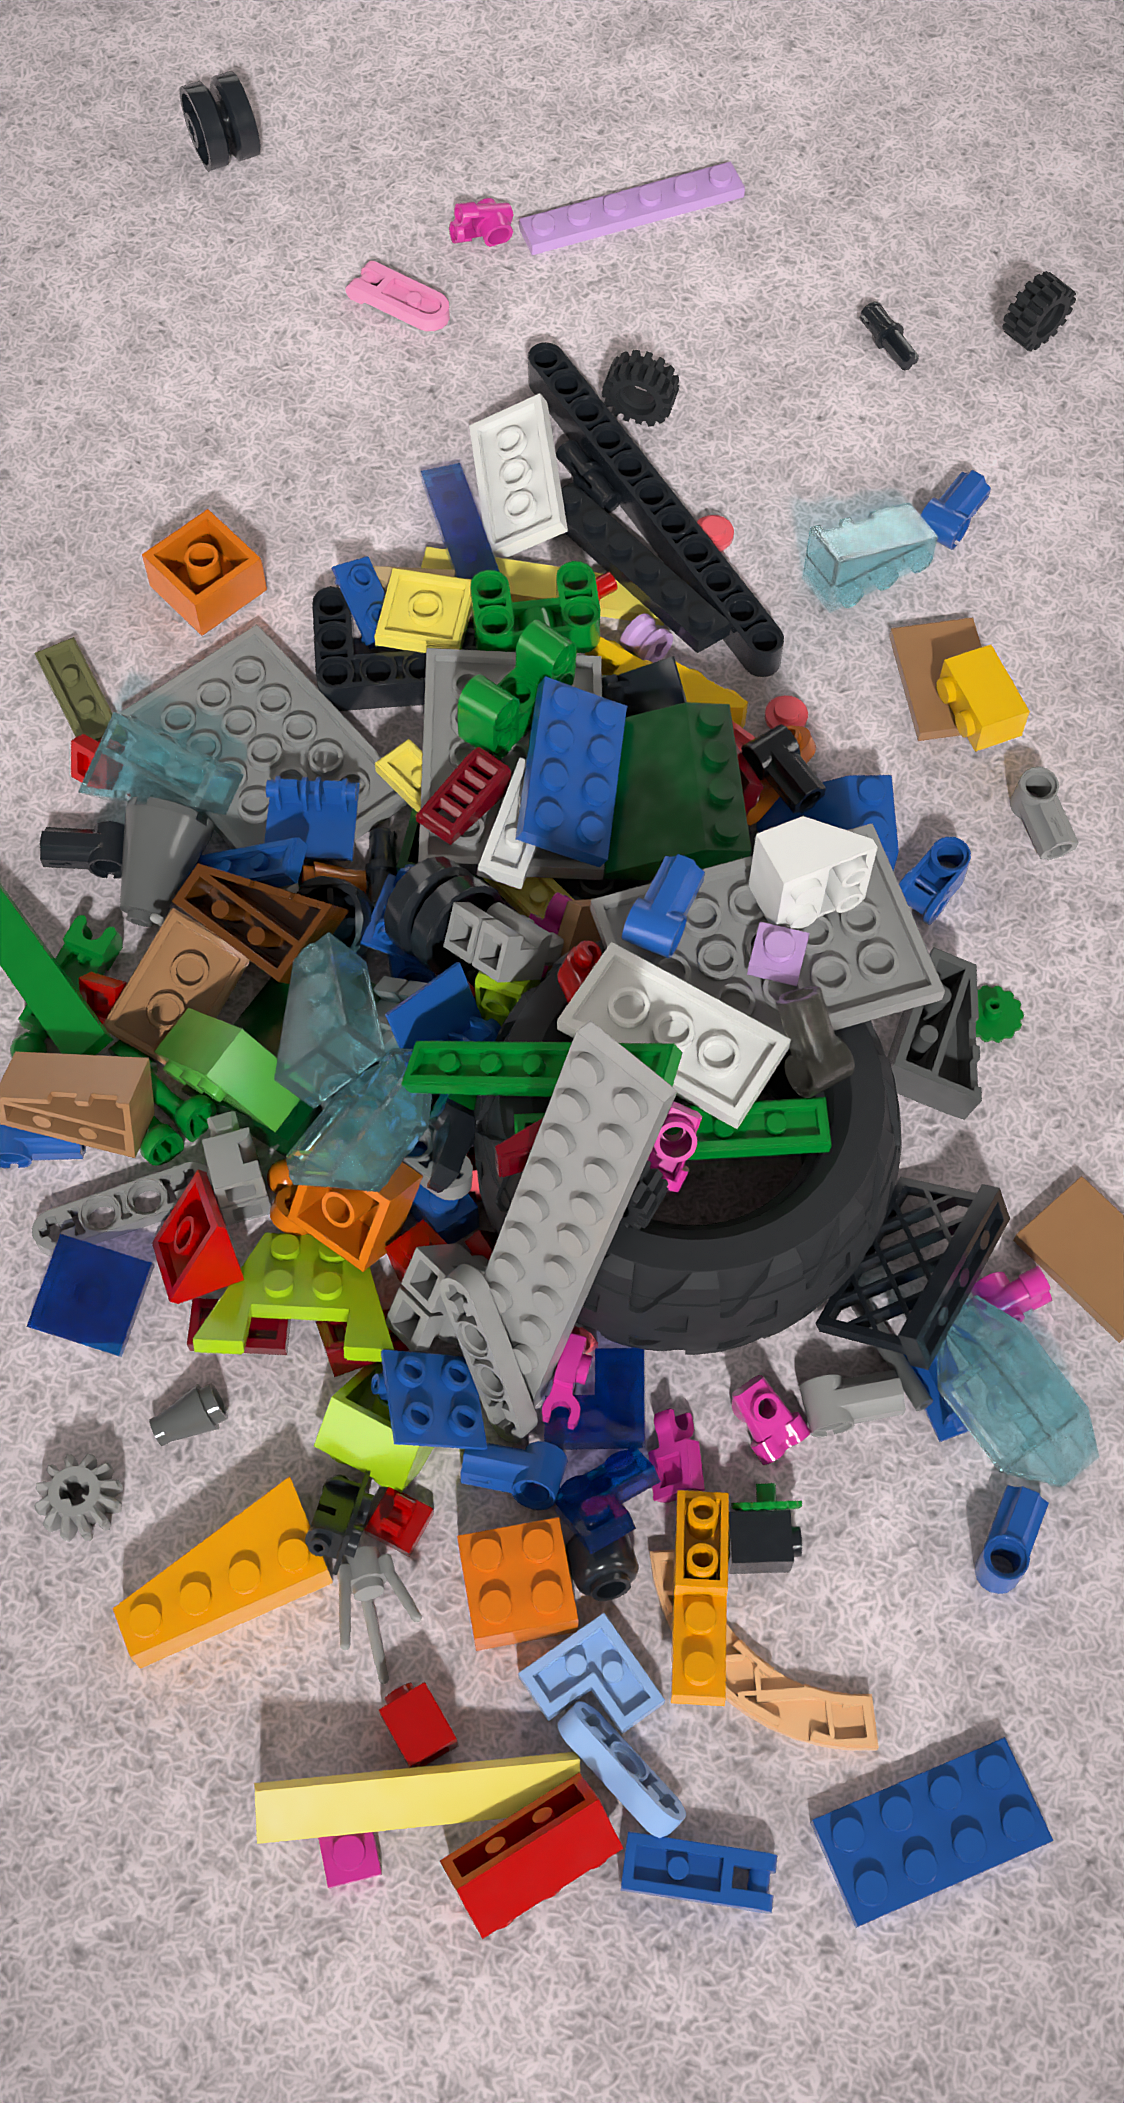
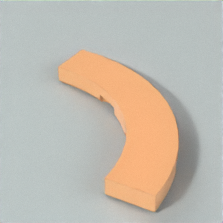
(773, 1699)

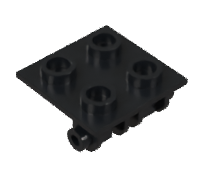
(646, 687)

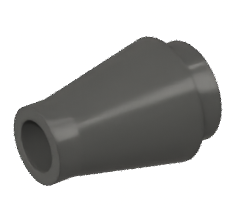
(192, 1414)

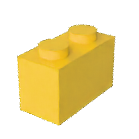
(982, 698)

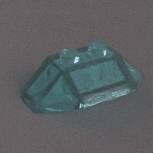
(362, 1131)
(1014, 1397)

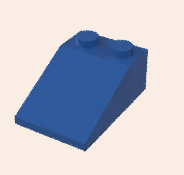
(848, 805)

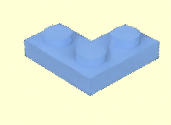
(595, 1662)

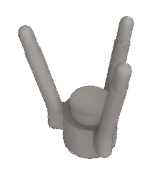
(365, 1580)

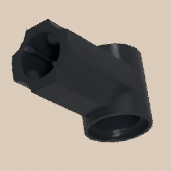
(778, 760)
(90, 849)

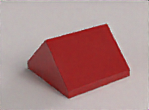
(195, 1245)

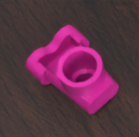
(482, 219)
(673, 1150)
(1015, 1297)
(775, 1427)

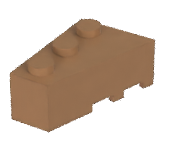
(80, 1099)

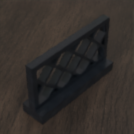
(946, 1288)

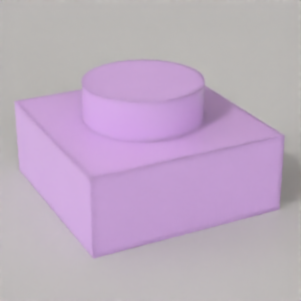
(778, 953)

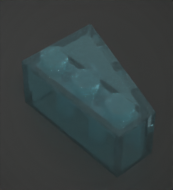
(866, 554)
(147, 763)
(328, 1022)

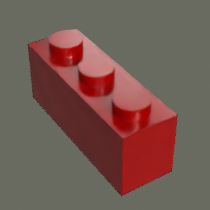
(531, 1855)

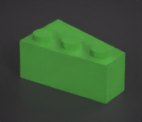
(227, 1067)

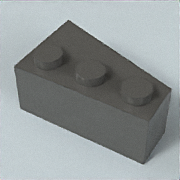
(936, 1043)

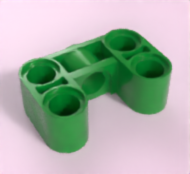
(572, 613)
(502, 713)

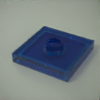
(91, 1295)

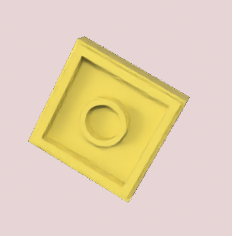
(424, 612)

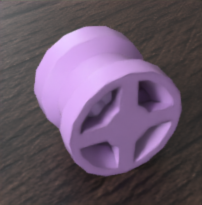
(646, 639)

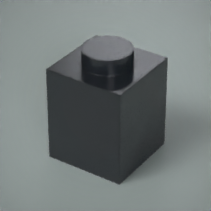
(762, 1542)

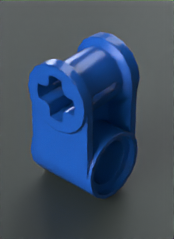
(930, 884)

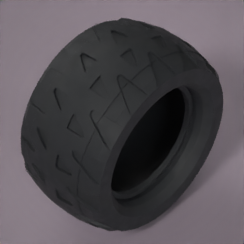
(741, 1276)

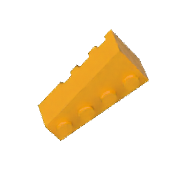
(225, 1580)

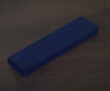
(458, 521)

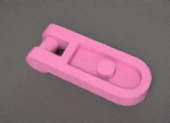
(400, 297)

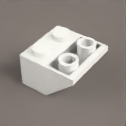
(809, 871)

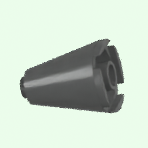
(158, 855)

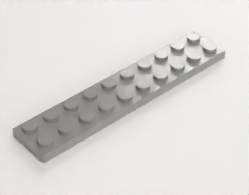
(573, 1196)

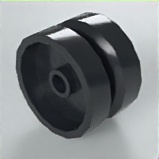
(220, 120)
(422, 907)

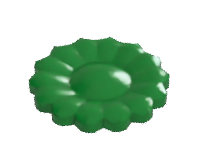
(998, 1014)
(766, 1500)

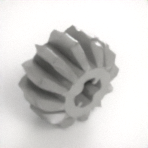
(59, 1509)

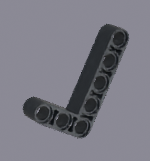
(360, 672)

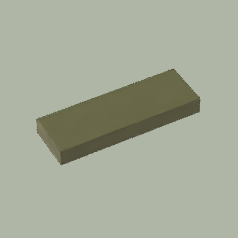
(75, 688)

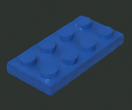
(571, 772)
(930, 1832)

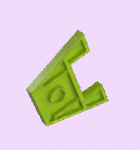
(298, 1281)

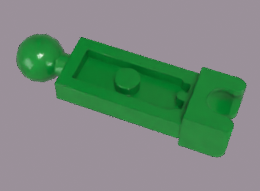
(76, 958)

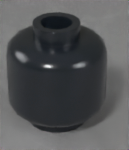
(604, 1573)

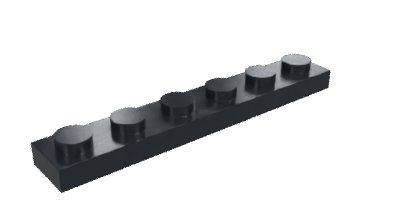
(642, 572)

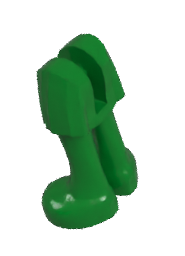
(190, 1116)

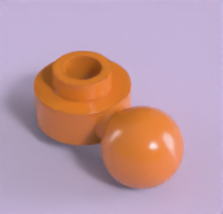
(281, 1184)

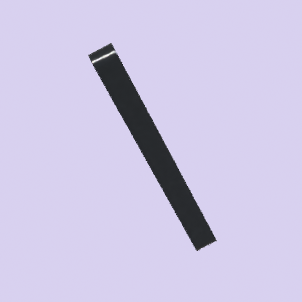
(655, 508)

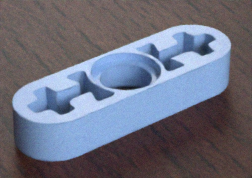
(621, 1770)

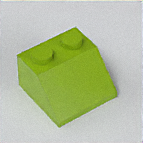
(360, 1434)

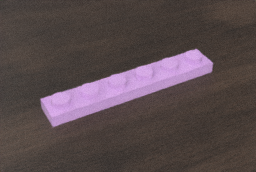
(631, 208)

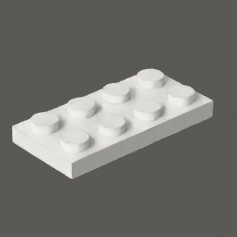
(518, 477)
(723, 1050)

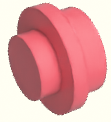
(718, 530)
(786, 711)

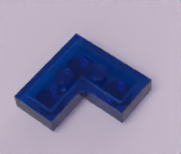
(614, 1414)
(594, 1501)

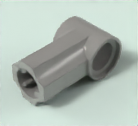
(1043, 815)
(841, 1403)

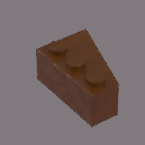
(256, 918)

